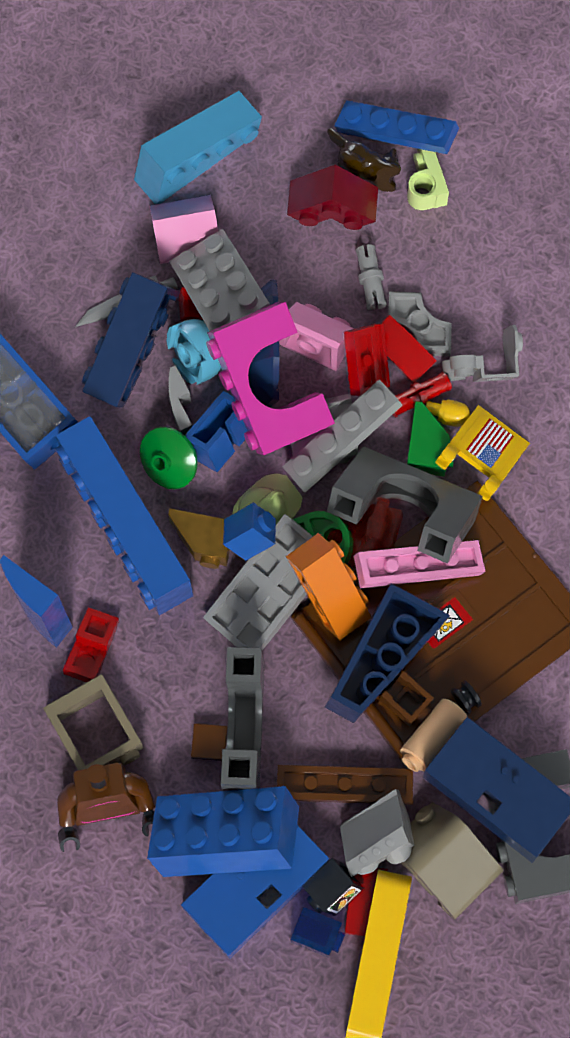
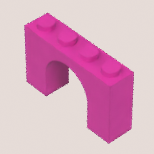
(235, 348)

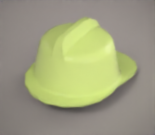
(273, 494)

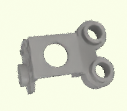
(471, 365)

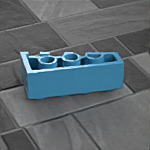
(195, 146)

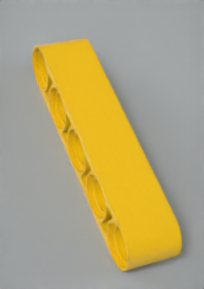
(379, 955)

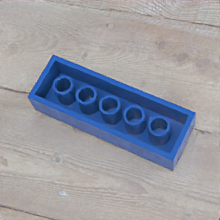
(126, 518)

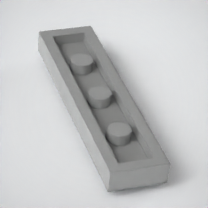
(342, 437)

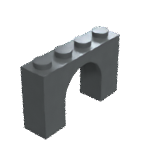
(375, 475)
(245, 714)
(545, 875)

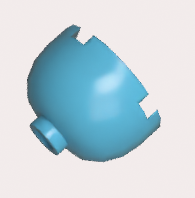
(190, 347)

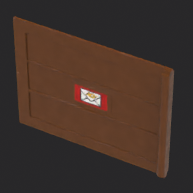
(498, 629)

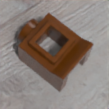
(404, 685)

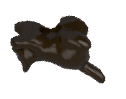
(367, 163)

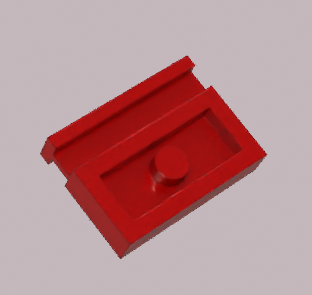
(366, 358)

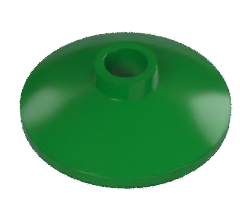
(177, 453)

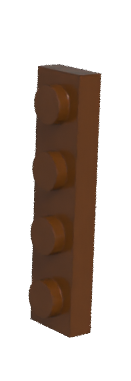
(345, 783)

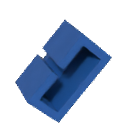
(217, 433)

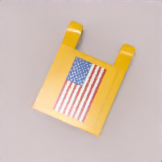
(487, 447)

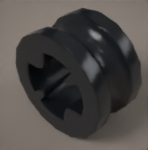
(466, 697)

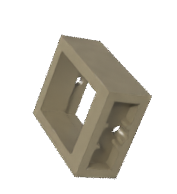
(81, 698)

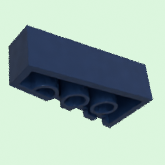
(128, 339)
(390, 641)

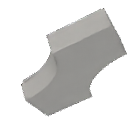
(430, 332)

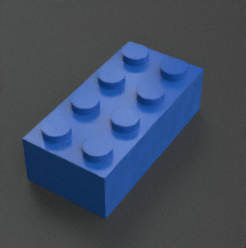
(224, 832)

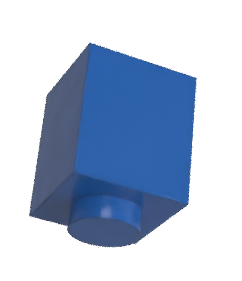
(249, 531)

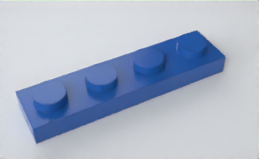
(397, 127)

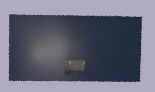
(499, 789)

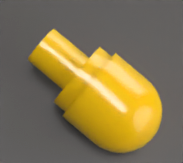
(449, 412)

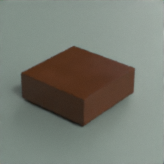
(208, 741)

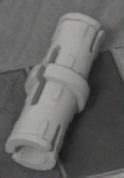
(371, 277)

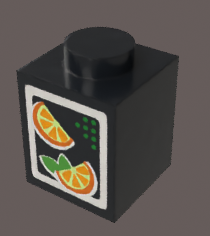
(332, 888)

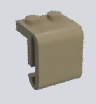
(449, 859)

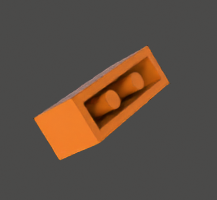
(330, 585)

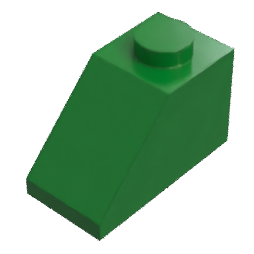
(427, 441)

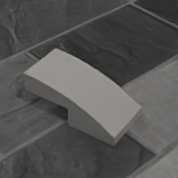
(179, 397)

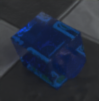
(317, 933)

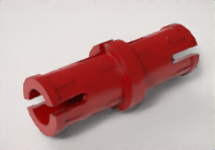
(423, 392)

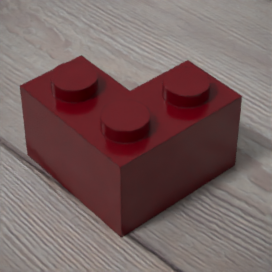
(333, 195)

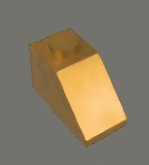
(201, 537)

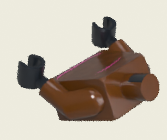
(102, 795)

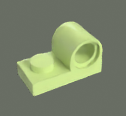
(428, 177)

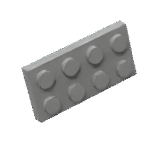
(218, 281)
(261, 592)

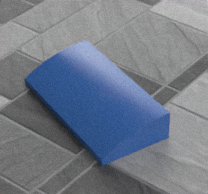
(38, 602)

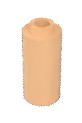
(432, 735)

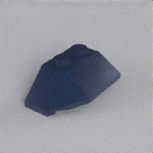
(264, 368)

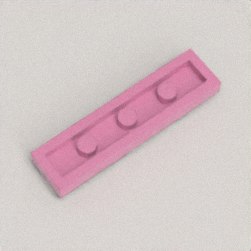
(412, 566)

